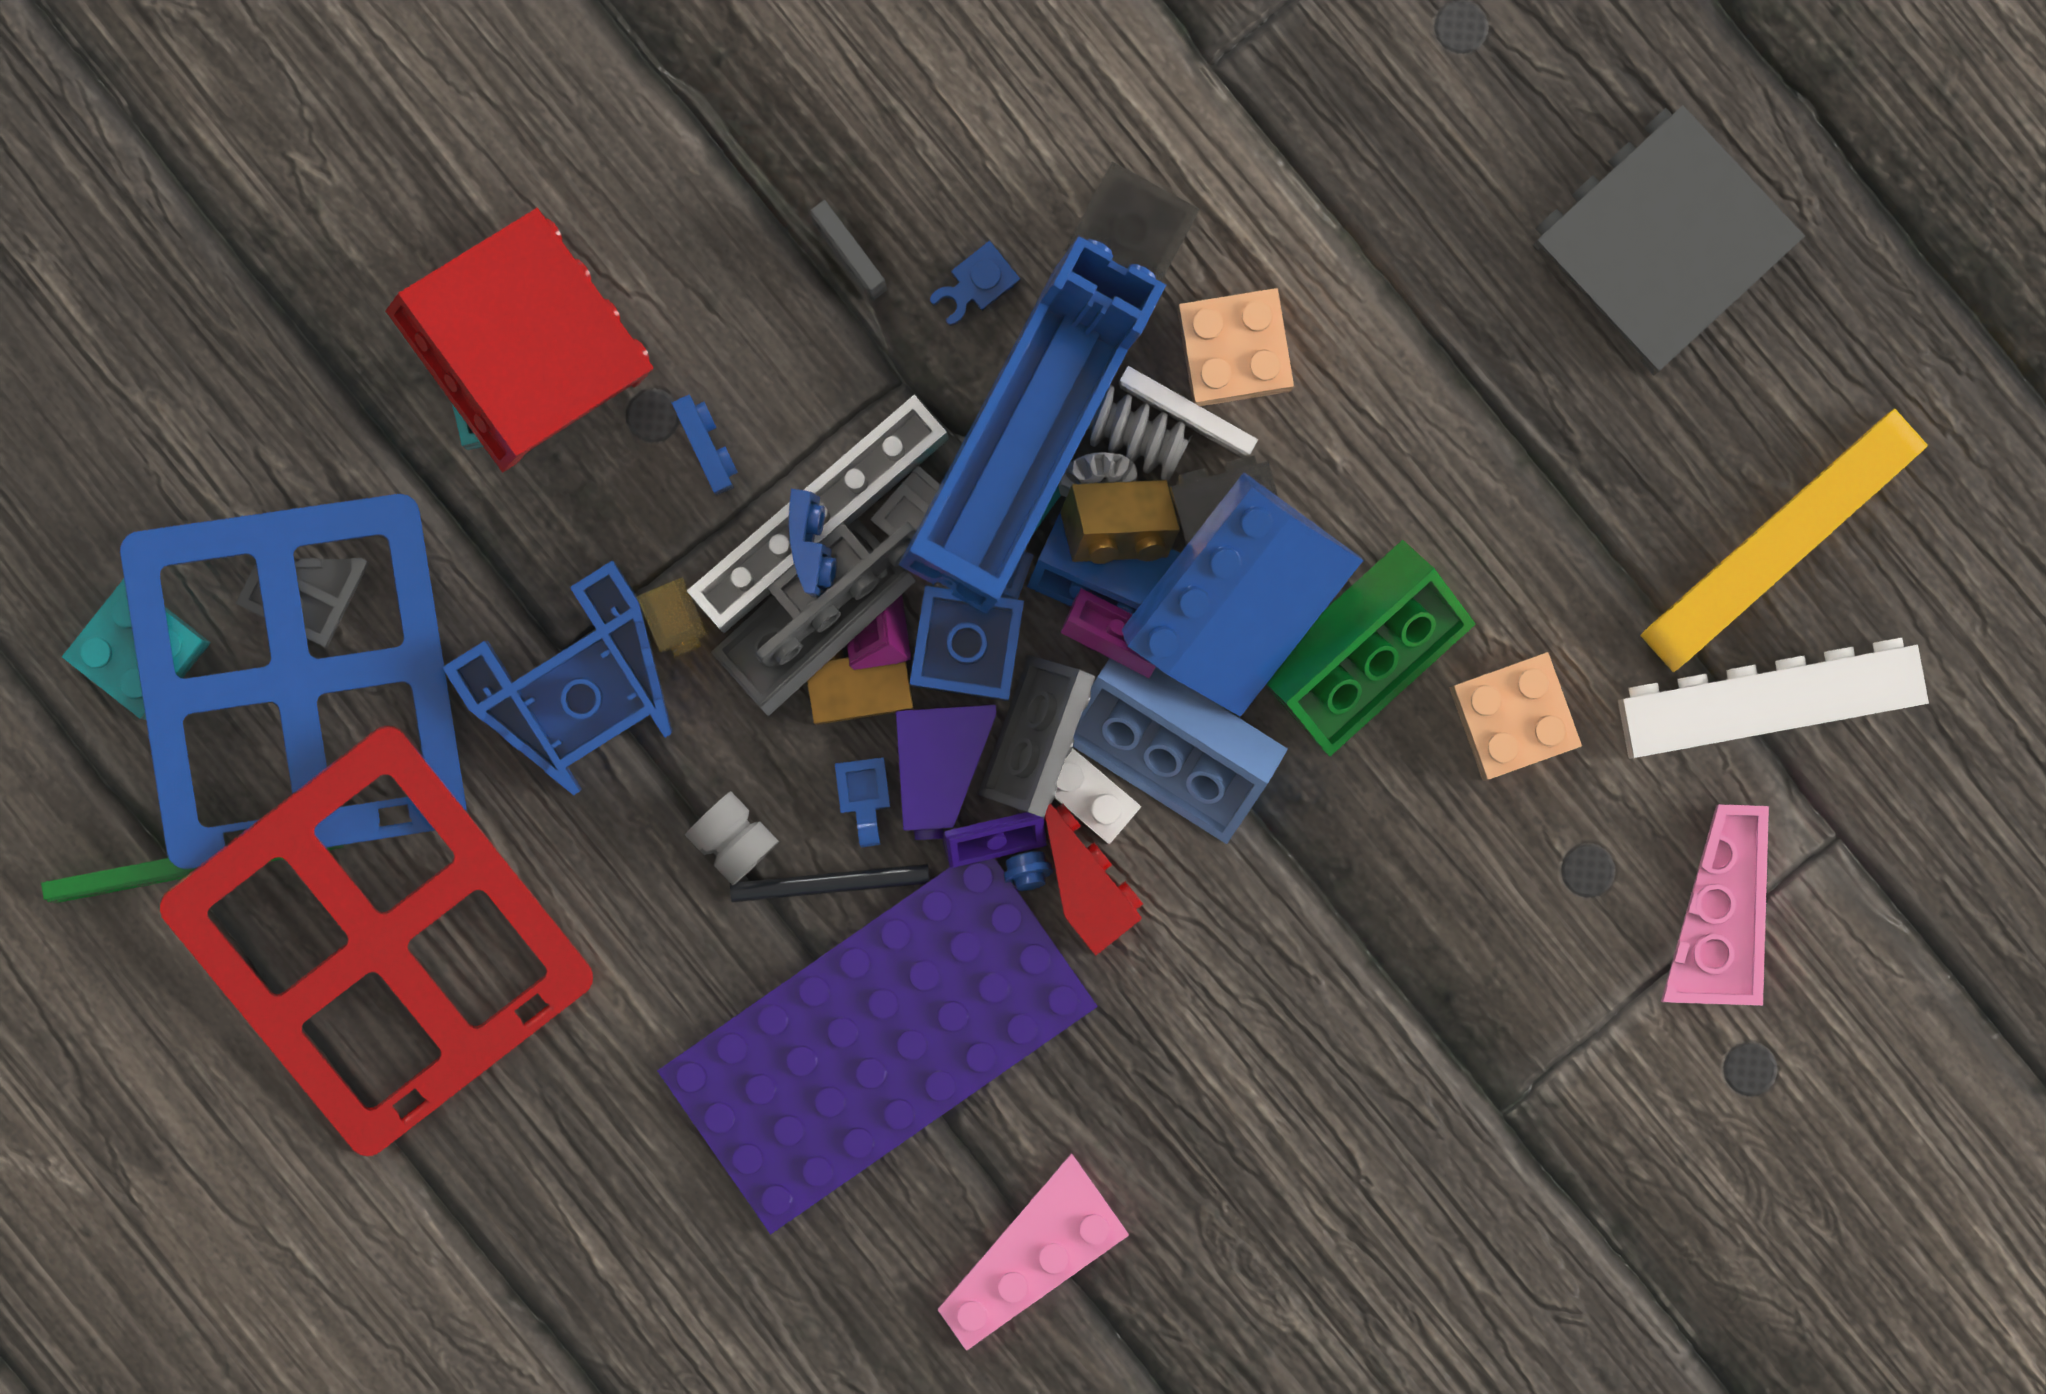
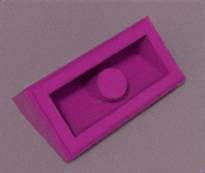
(881, 641)

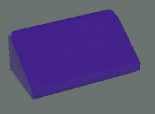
(993, 839)

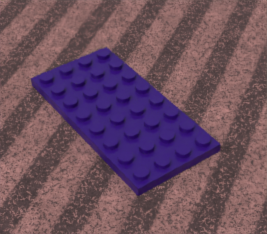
(876, 1039)

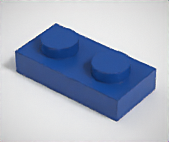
(715, 463)

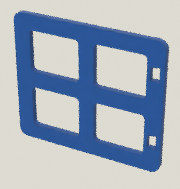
(293, 676)

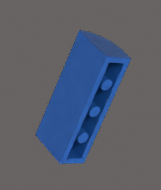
(1117, 582)

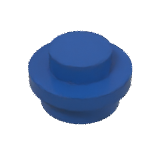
(1027, 870)

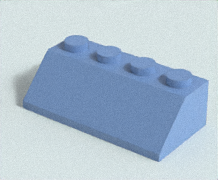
(1177, 747)

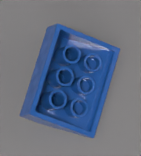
(1240, 596)

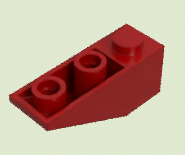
(1087, 894)

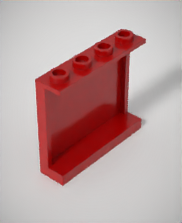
(519, 337)

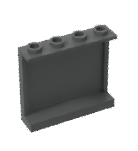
(1667, 237)

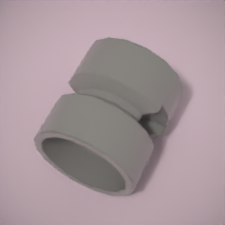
(731, 838)

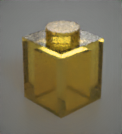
(673, 618)

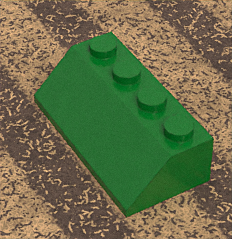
(1369, 647)

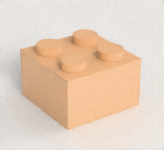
(1235, 347)
(1515, 716)

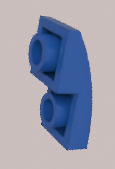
(812, 560)

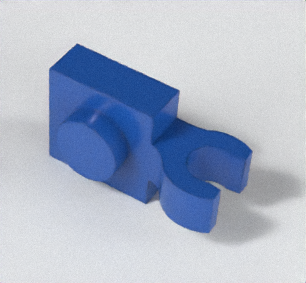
(863, 790)

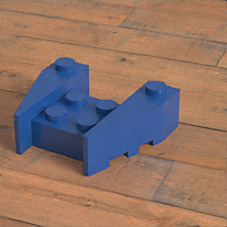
(576, 695)

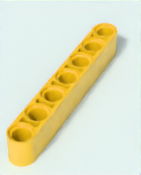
(1784, 540)

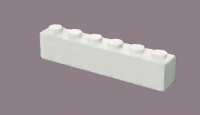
(845, 492)
(1773, 700)

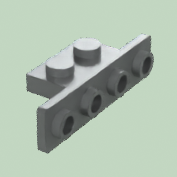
(854, 578)

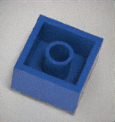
(964, 647)

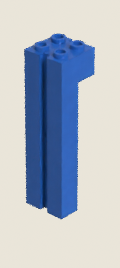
(1032, 423)

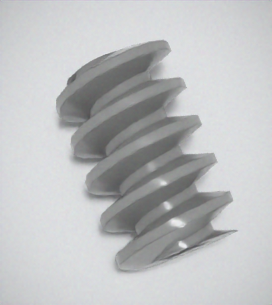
(1138, 434)

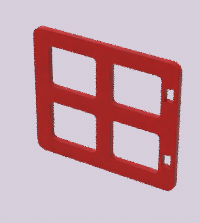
(375, 939)

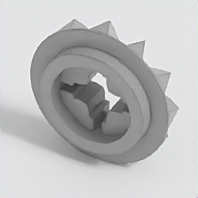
(1096, 466)

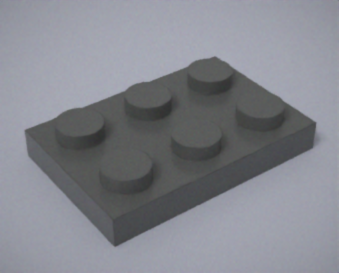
(1036, 735)

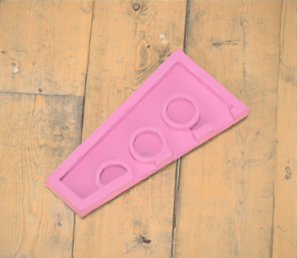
(1724, 924)
(1043, 1247)

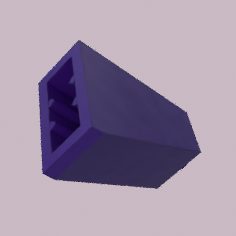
(938, 762)

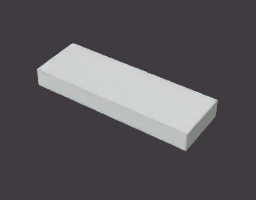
(1188, 412)

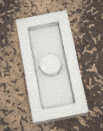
(1094, 797)

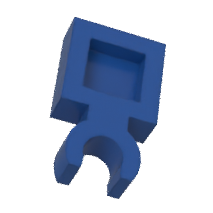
(981, 279)

